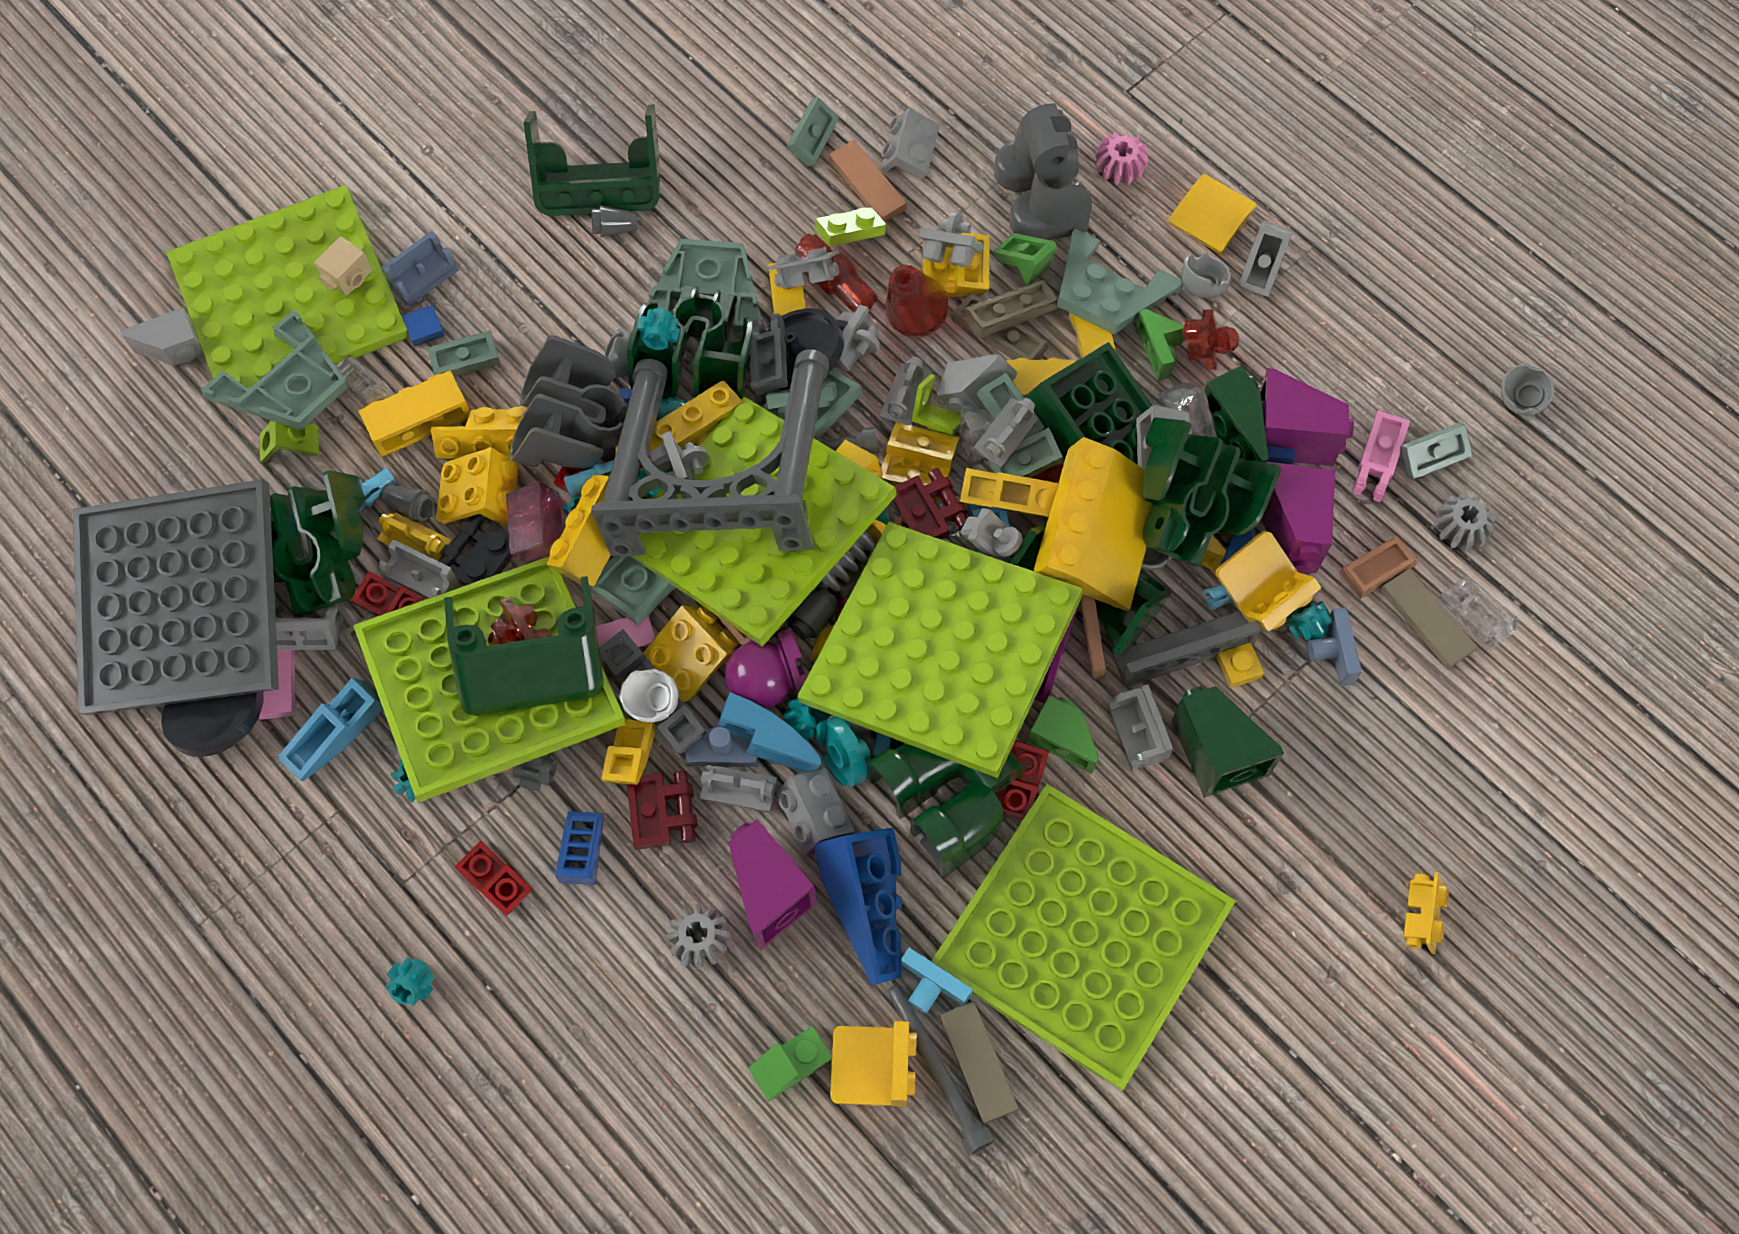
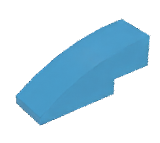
(331, 729)
(768, 735)

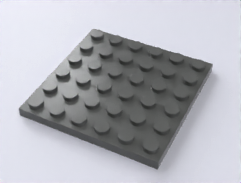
(175, 598)

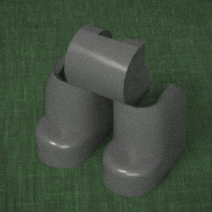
(1045, 162)
(558, 393)

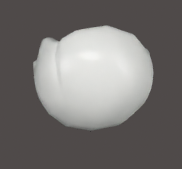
(649, 695)

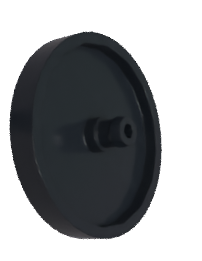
(811, 331)
(210, 724)

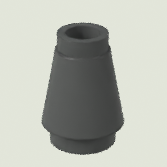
(612, 221)
(411, 502)

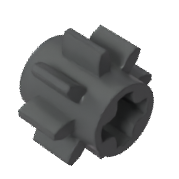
(536, 772)

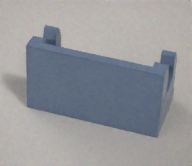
(419, 268)

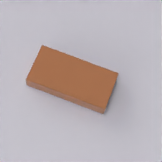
(1378, 567)

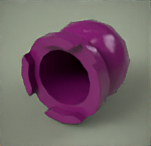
(766, 671)

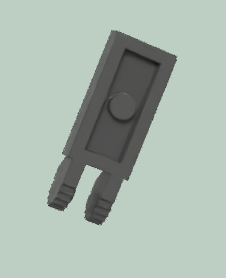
(768, 356)

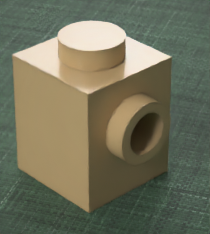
(343, 267)

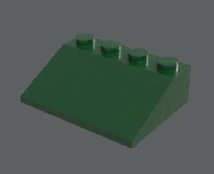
(1092, 401)

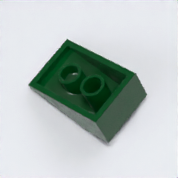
(1238, 413)

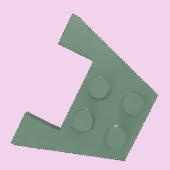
(711, 268)
(1104, 296)
(290, 391)

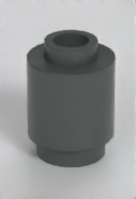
(813, 613)

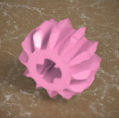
(1121, 158)

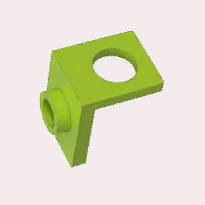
(932, 416)
(289, 439)

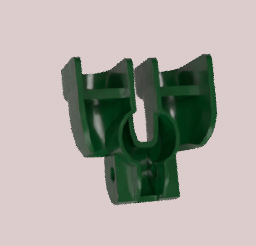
(715, 357)
(1230, 496)
(333, 537)
(962, 823)

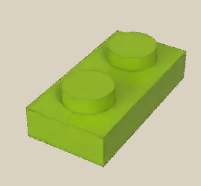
(850, 226)

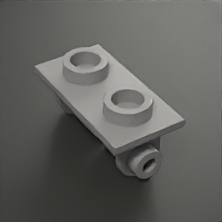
(817, 264)
(902, 395)
(1007, 431)
(738, 788)

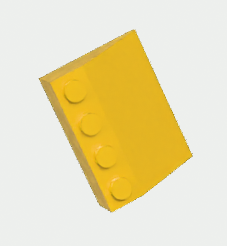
(1096, 524)

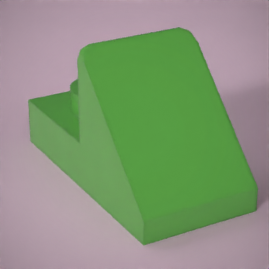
(1028, 253)
(1158, 339)
(790, 1063)

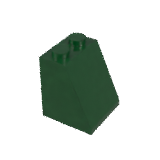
(1222, 741)

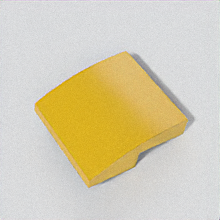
(1212, 213)
(961, 280)
(917, 452)

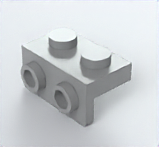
(910, 143)
(813, 809)

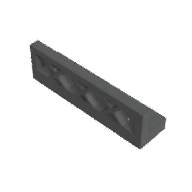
(1184, 648)

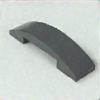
(623, 658)

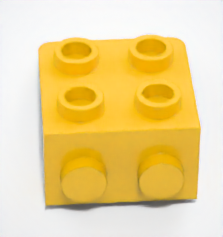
(476, 486)
(1265, 582)
(691, 649)
(872, 1065)

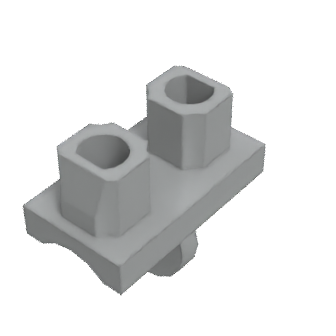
(963, 245)
(858, 335)
(683, 462)
(992, 536)

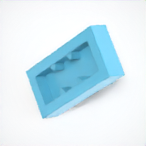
(933, 982)

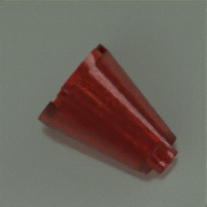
(915, 302)

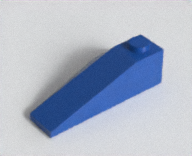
(861, 883)

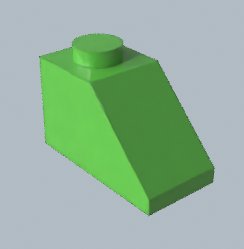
(1064, 733)

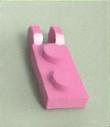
(1381, 452)

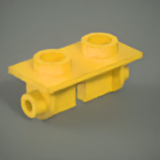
(411, 534)
(1428, 897)

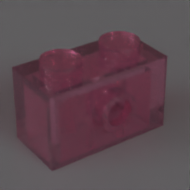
(533, 521)

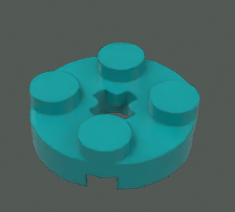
(845, 753)

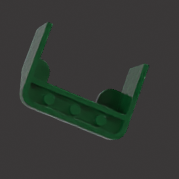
(579, 188)
(1120, 625)
(528, 670)

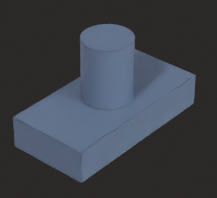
(1339, 647)
(720, 749)

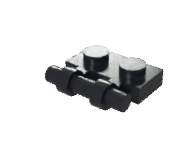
(486, 558)

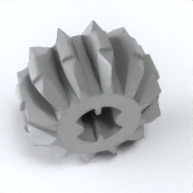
(1465, 521)
(685, 944)

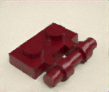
(919, 511)
(649, 810)

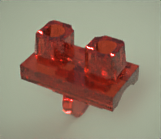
(1206, 339)
(515, 624)

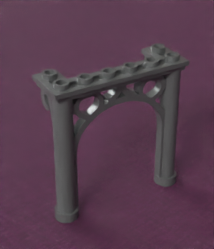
(705, 501)

